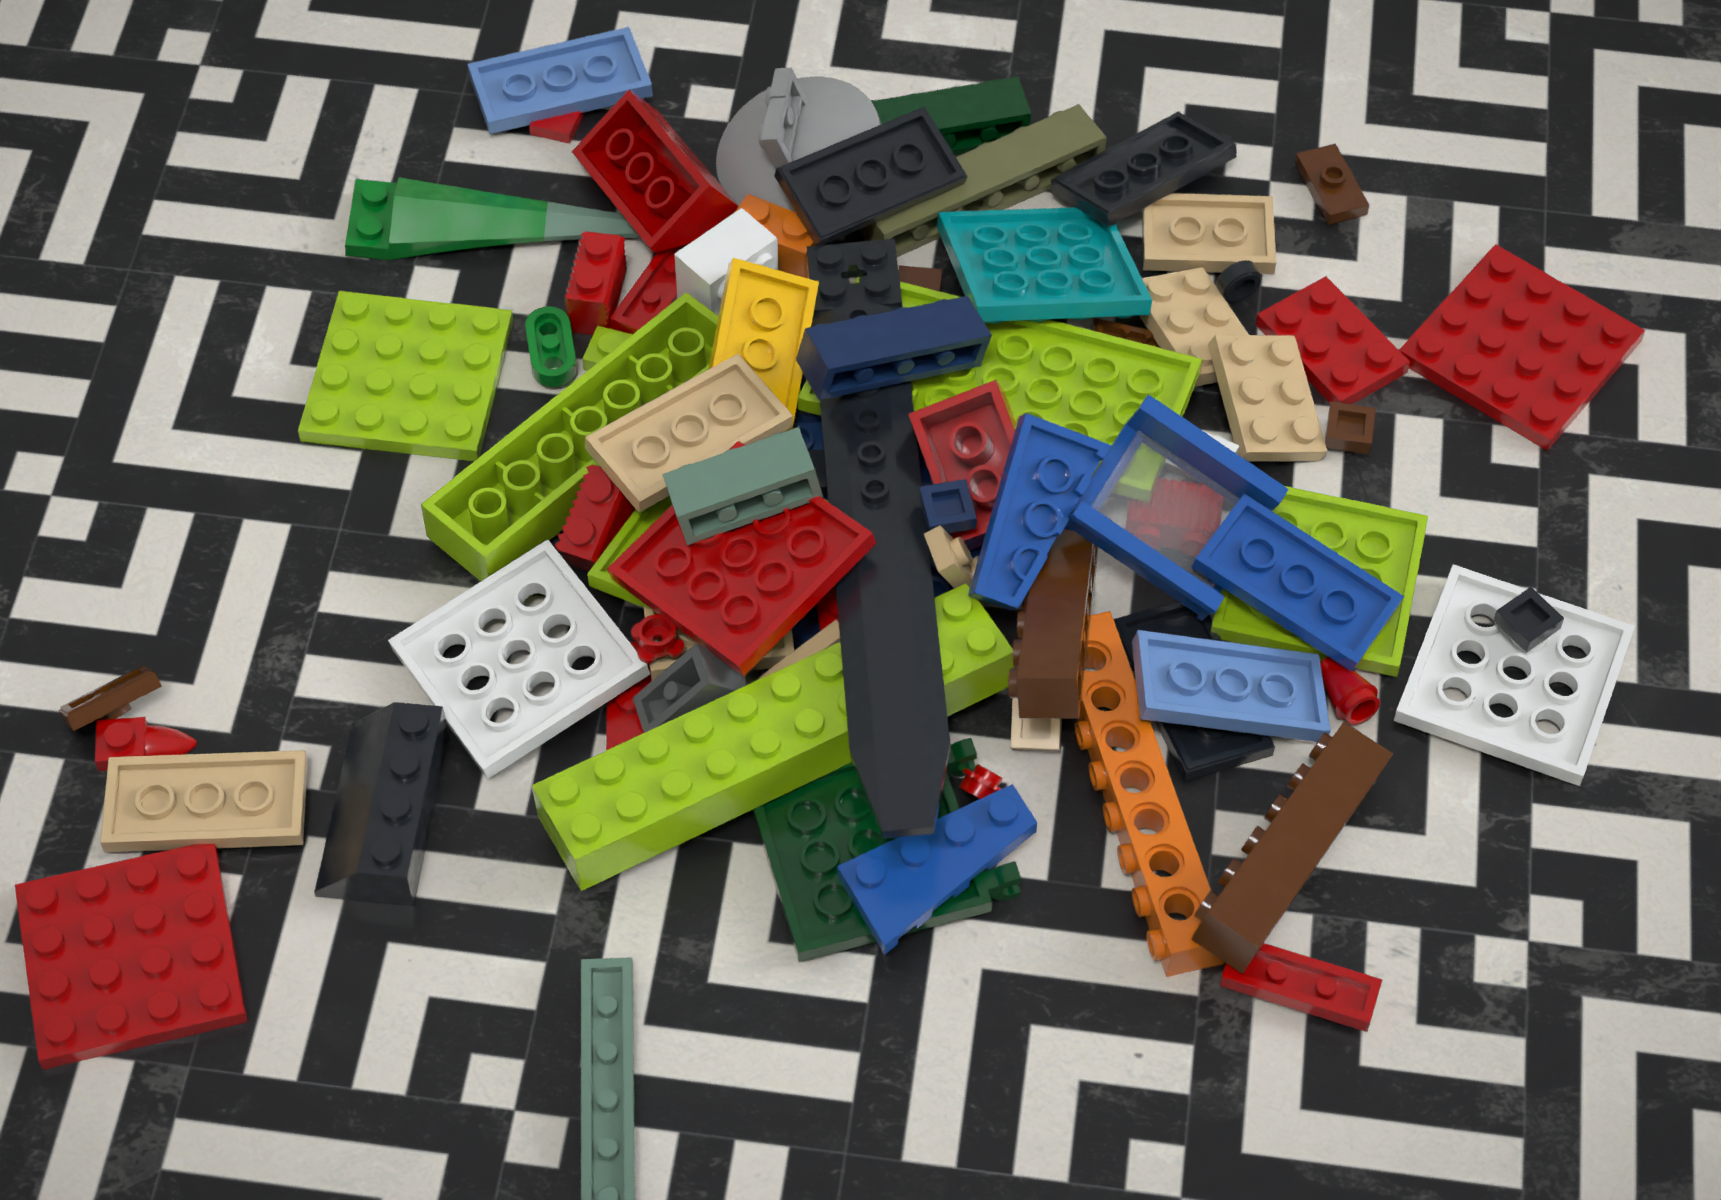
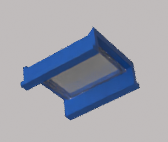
(1165, 498)

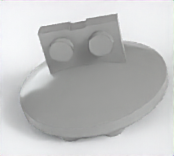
(785, 125)

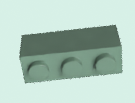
(742, 485)

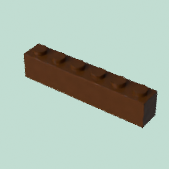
(1055, 631)
(1291, 847)

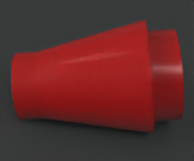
(1349, 692)

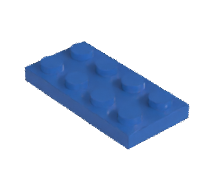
(1297, 582)

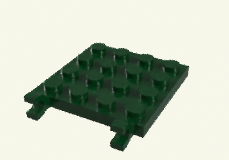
(832, 823)

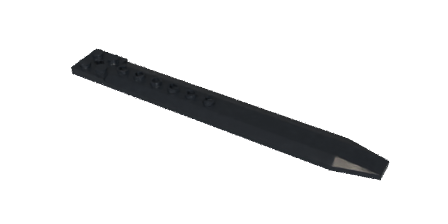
(888, 596)

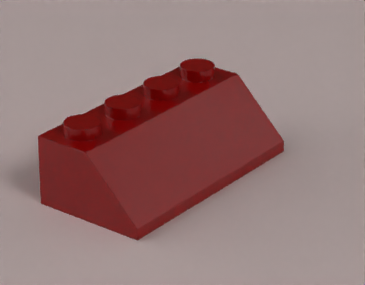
(653, 175)

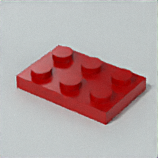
(1336, 342)

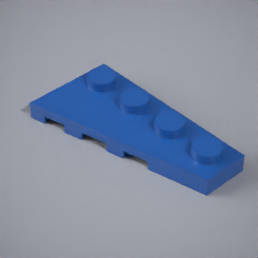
(1036, 494)
(915, 874)

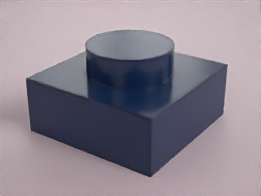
(948, 506)

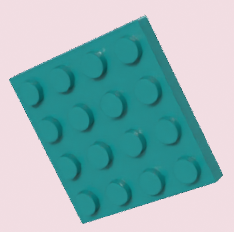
(1042, 265)

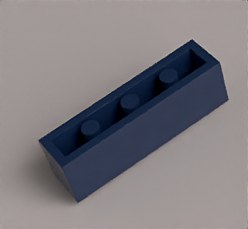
(892, 347)

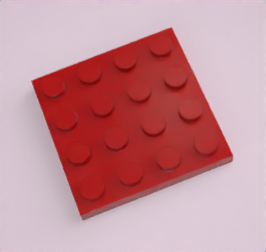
(1521, 346)
(743, 584)
(129, 954)

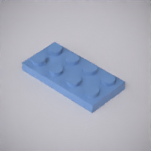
(558, 79)
(1229, 686)

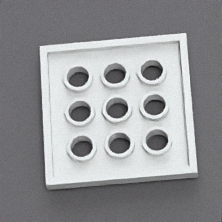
(510, 685)
(1531, 699)

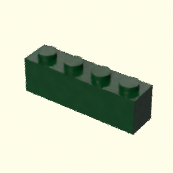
(966, 113)

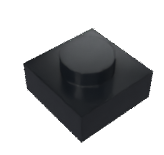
(1528, 619)

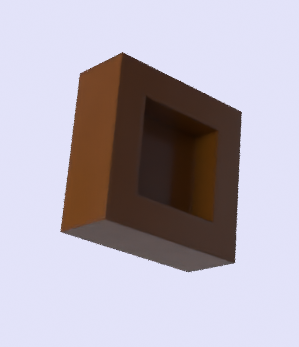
(1350, 427)

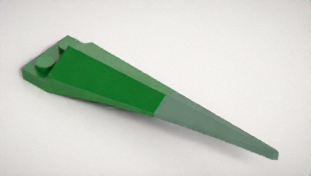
(430, 218)

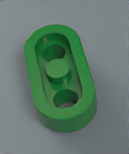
(553, 349)

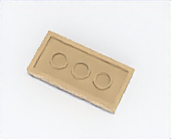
(685, 428)
(205, 800)

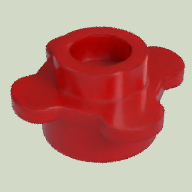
(653, 628)
(980, 782)

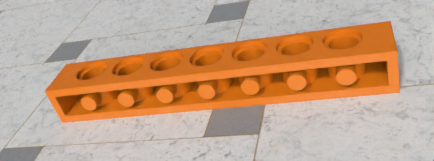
(1152, 808)

